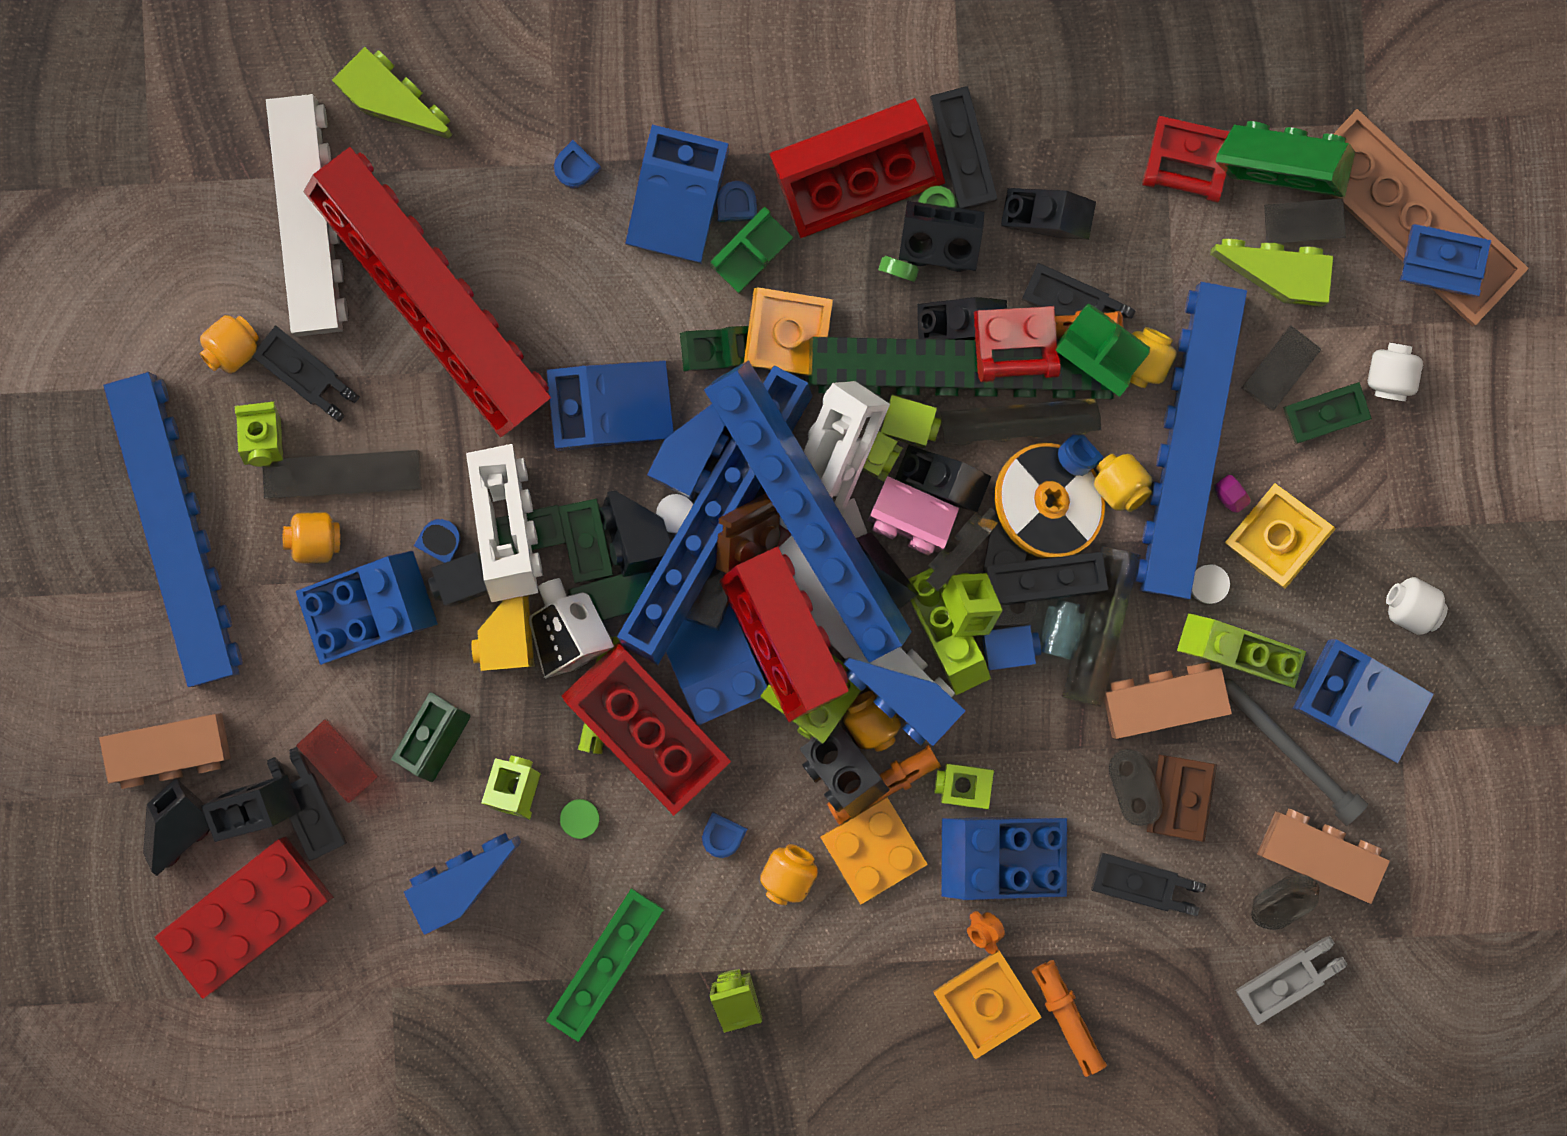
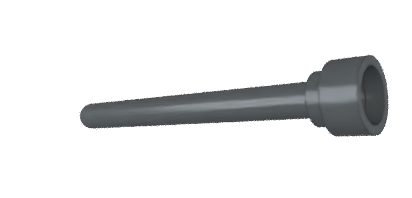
(1345, 803)

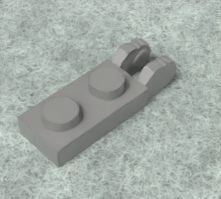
(1288, 981)

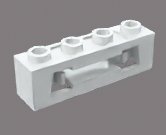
(834, 439)
(503, 572)

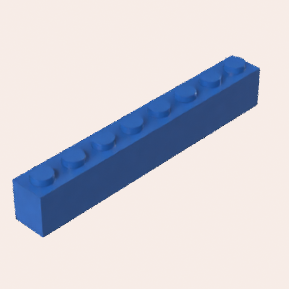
(1192, 440)
(808, 511)
(172, 529)
(694, 547)

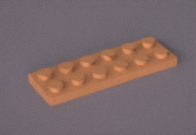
(1393, 193)

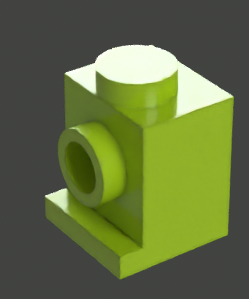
(265, 422)
(882, 457)
(971, 604)
(980, 785)
(499, 789)

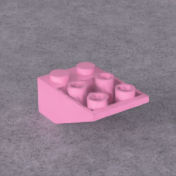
(912, 515)

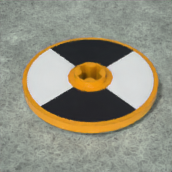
(1022, 509)

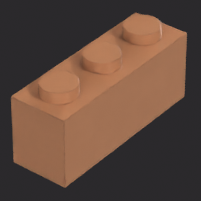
(1166, 700)
(165, 750)
(1324, 855)

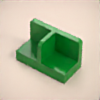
(751, 250)
(1103, 349)

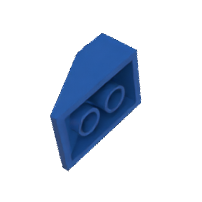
(715, 668)

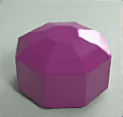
(1231, 494)

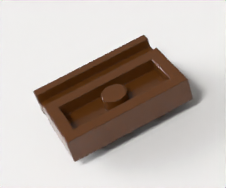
(747, 533)
(1186, 797)

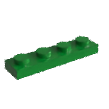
(605, 964)

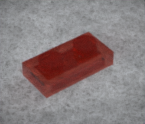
(337, 760)

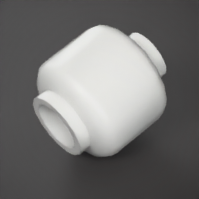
(1395, 372)
(1416, 606)

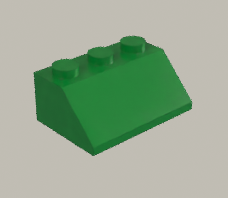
(1287, 158)

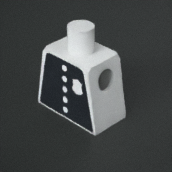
(567, 630)

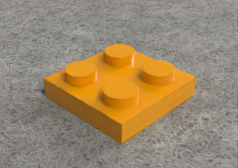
(782, 329)
(873, 850)
(987, 1004)

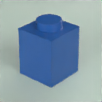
(1011, 647)

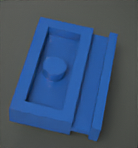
(1445, 260)

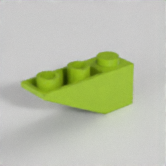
(380, 94)
(1286, 275)
(1241, 650)
(957, 655)
(735, 1000)

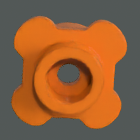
(985, 931)

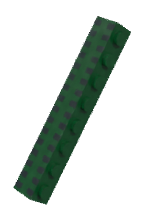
(937, 366)

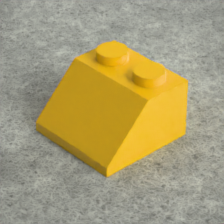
(505, 637)

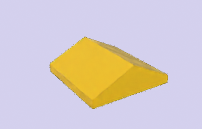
(1279, 536)

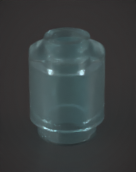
(1062, 629)

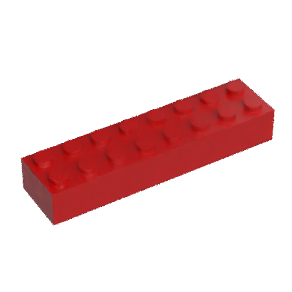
(426, 291)

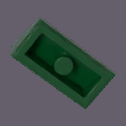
(431, 737)

